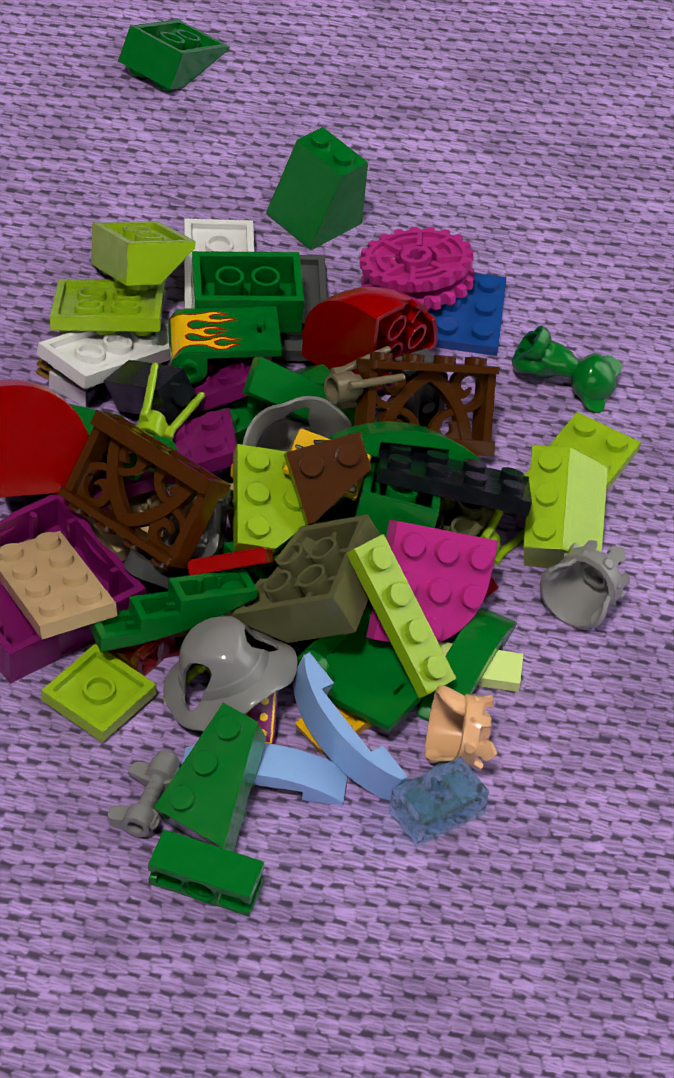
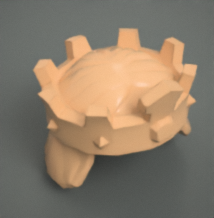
(459, 728)

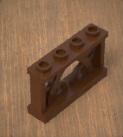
(451, 392)
(189, 478)

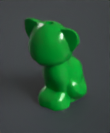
(591, 377)

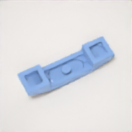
(370, 769)
(299, 771)

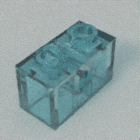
(438, 801)

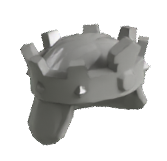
(584, 585)

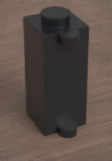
(171, 392)

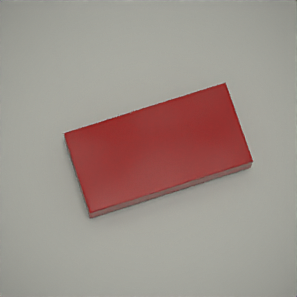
(231, 561)

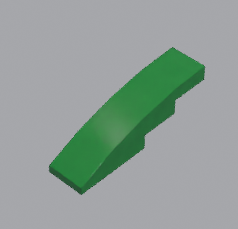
(277, 385)
(180, 608)

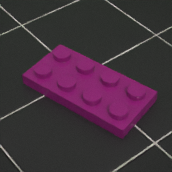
(204, 440)

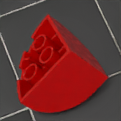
(364, 322)
(37, 439)

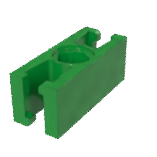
(206, 872)

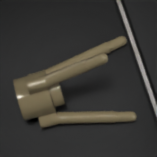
(344, 387)

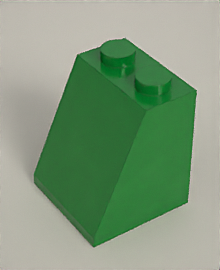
(320, 190)

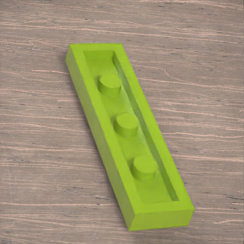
(401, 615)

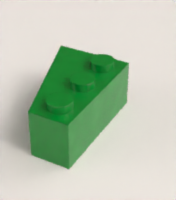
(215, 780)

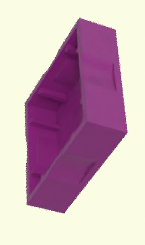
(20, 645)

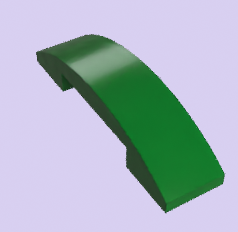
(406, 434)
(473, 653)

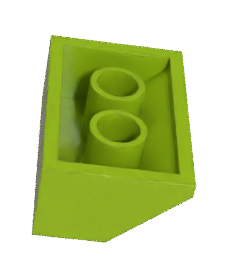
(138, 251)
(566, 504)

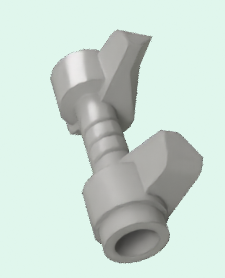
(141, 818)

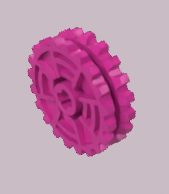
(421, 264)

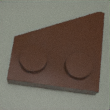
(326, 472)

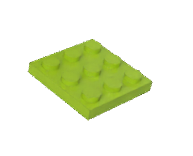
(106, 307)

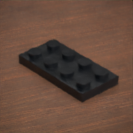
(454, 479)

